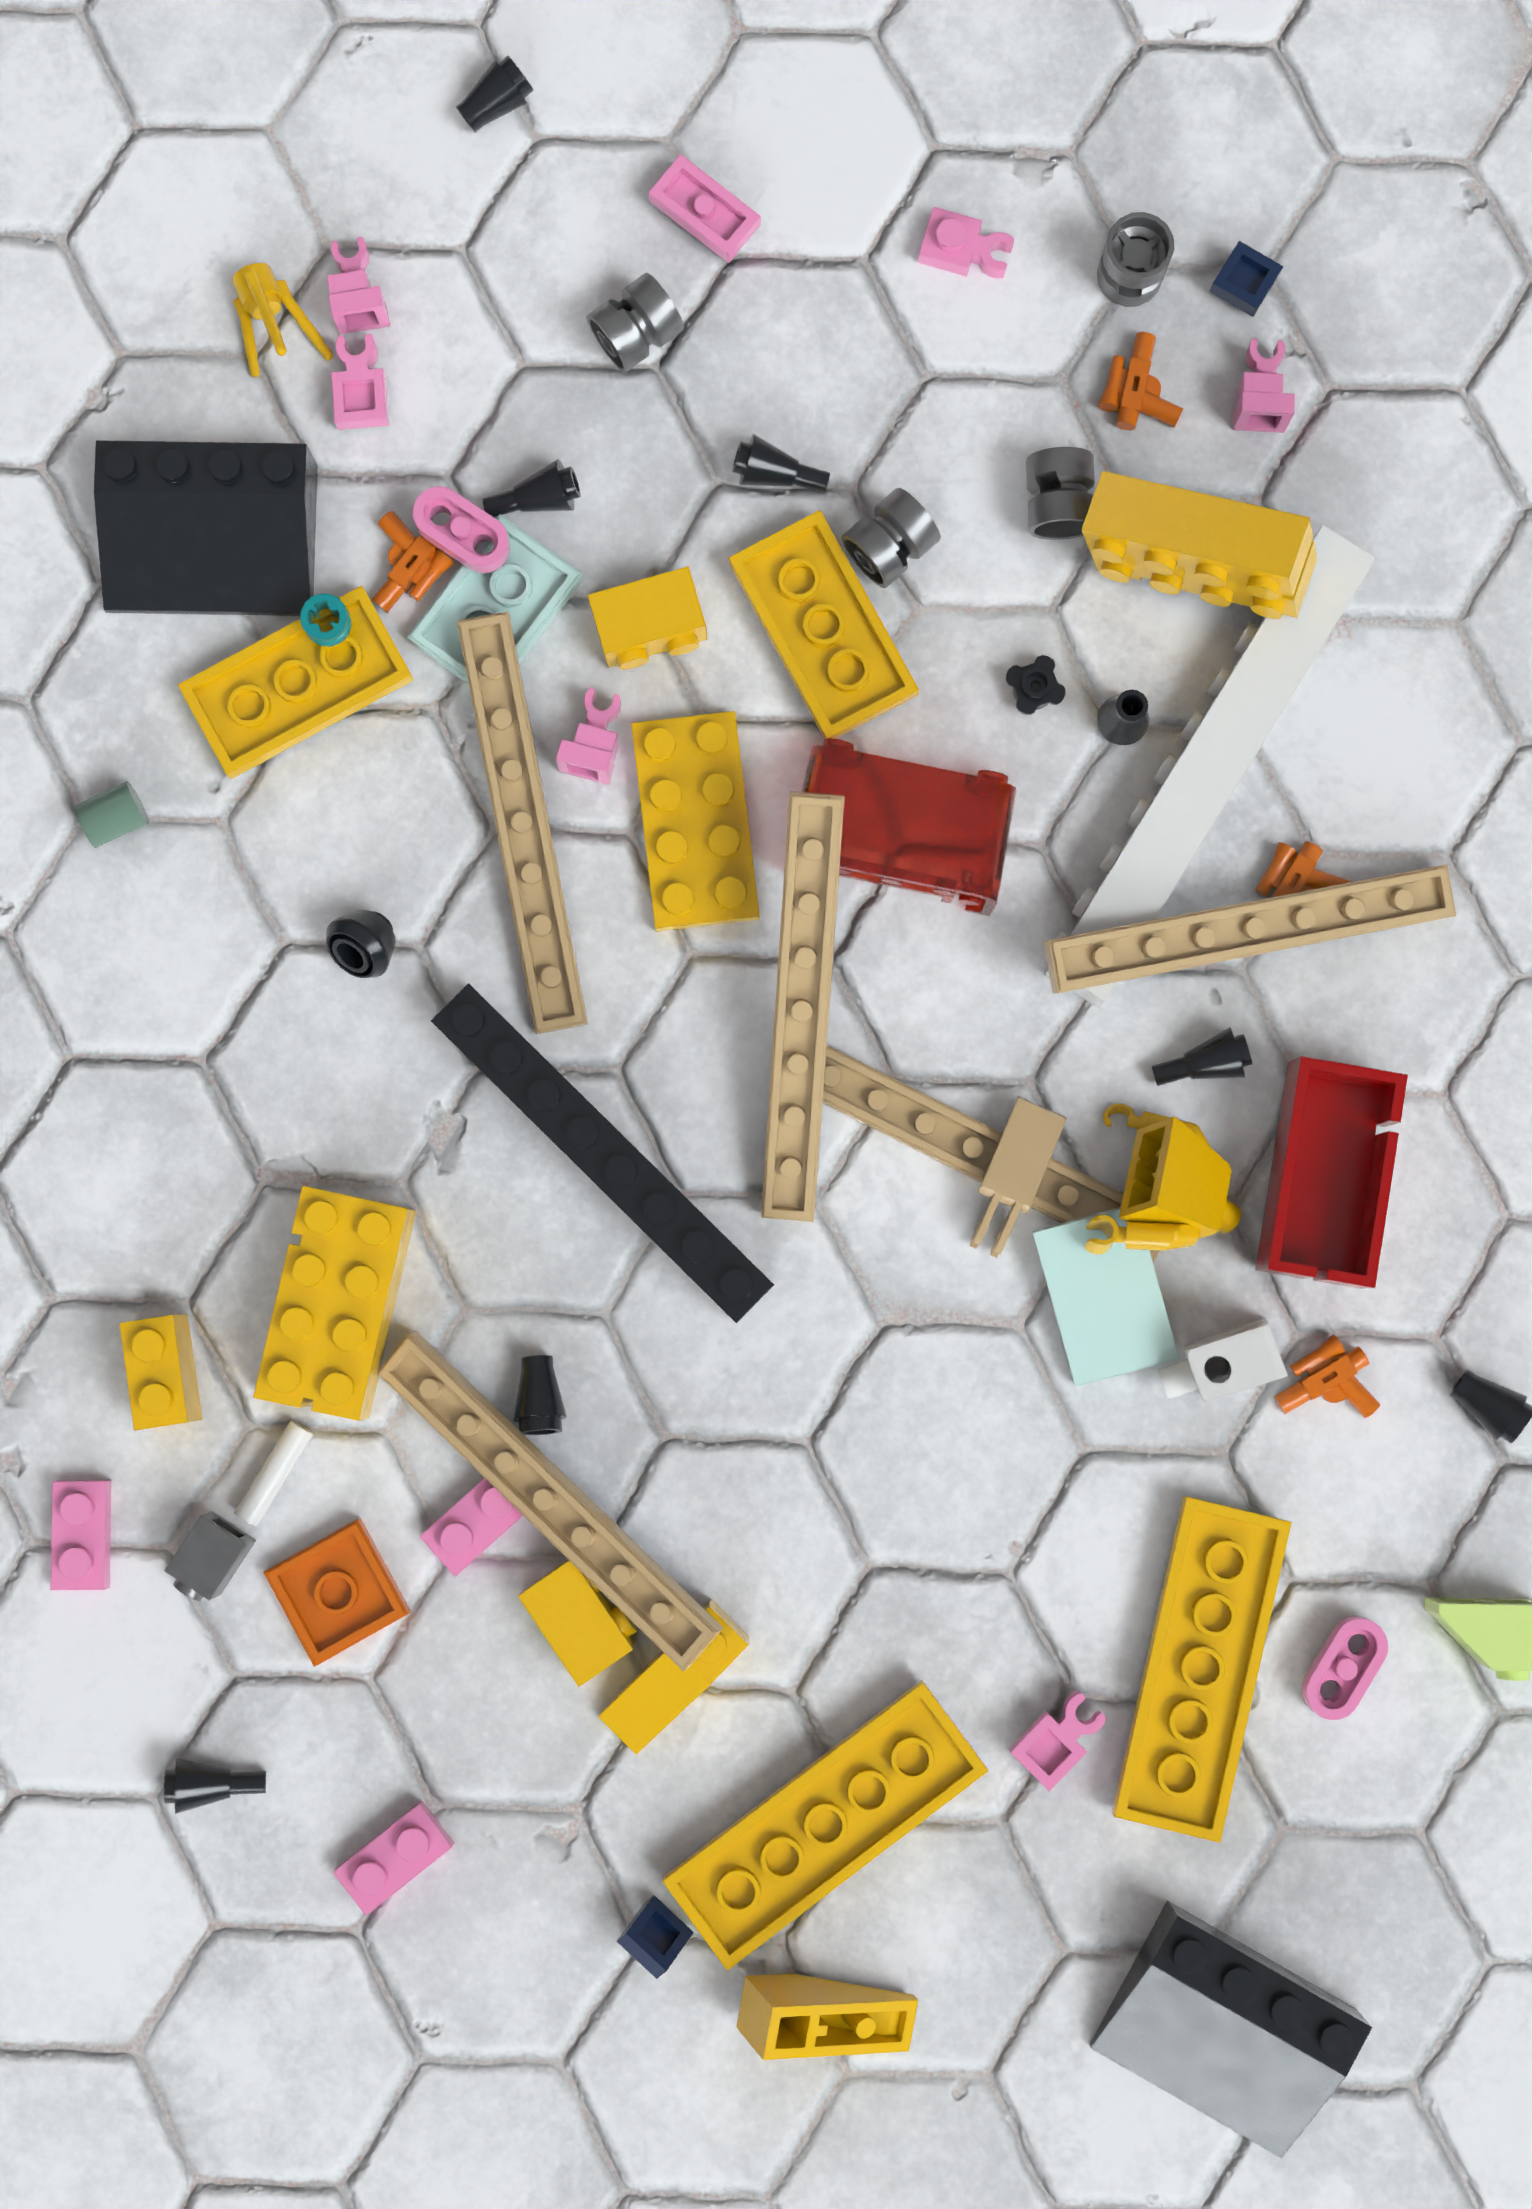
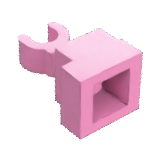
(351, 297)
(1260, 395)
(594, 746)

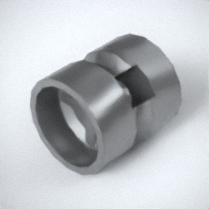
(1135, 259)
(635, 322)
(1060, 486)
(887, 541)

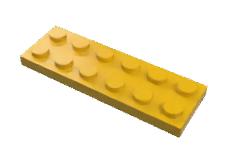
(1201, 1669)
(824, 1825)

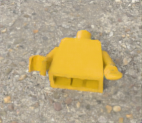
(1171, 1189)

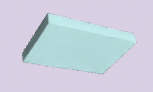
(529, 586)
(1104, 1302)

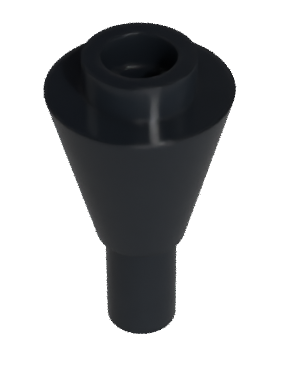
(769, 466)
(546, 490)
(1215, 1058)
(201, 1784)

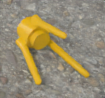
(261, 297)

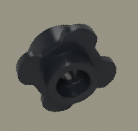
(1029, 699)

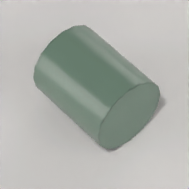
(111, 814)

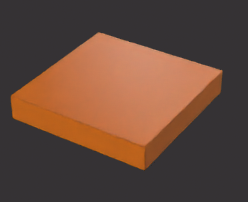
(337, 1592)

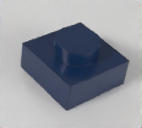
(1246, 278)
(655, 1937)

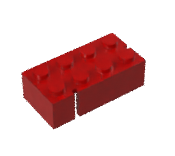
(1331, 1173)

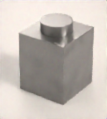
(209, 1557)

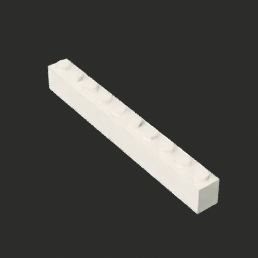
(1218, 750)

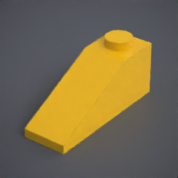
(665, 1690)
(822, 2017)

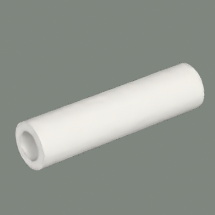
(273, 1473)

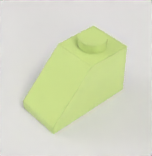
(1490, 1630)

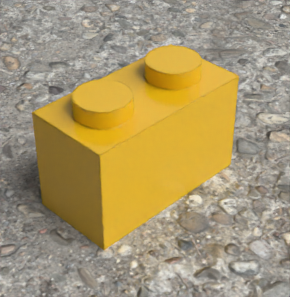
(648, 618)
(160, 1371)
(578, 1621)

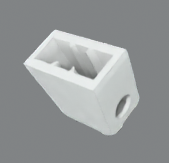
(1251, 1360)

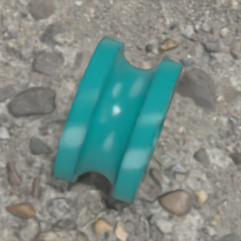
(311, 609)

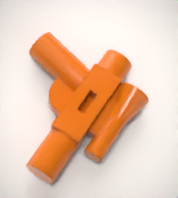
(1135, 390)
(412, 561)
(1295, 872)
(1331, 1376)

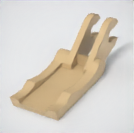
(1017, 1166)

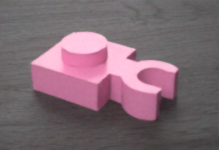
(955, 243)
(359, 391)
(1050, 1746)

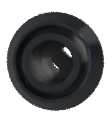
(361, 943)

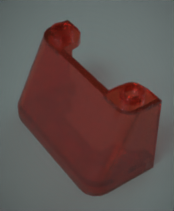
(917, 823)

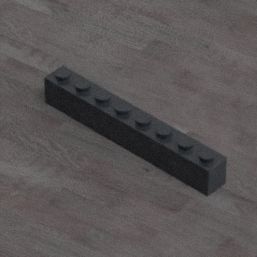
(602, 1153)

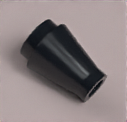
(495, 94)
(1119, 726)
(539, 1400)
(1493, 1405)

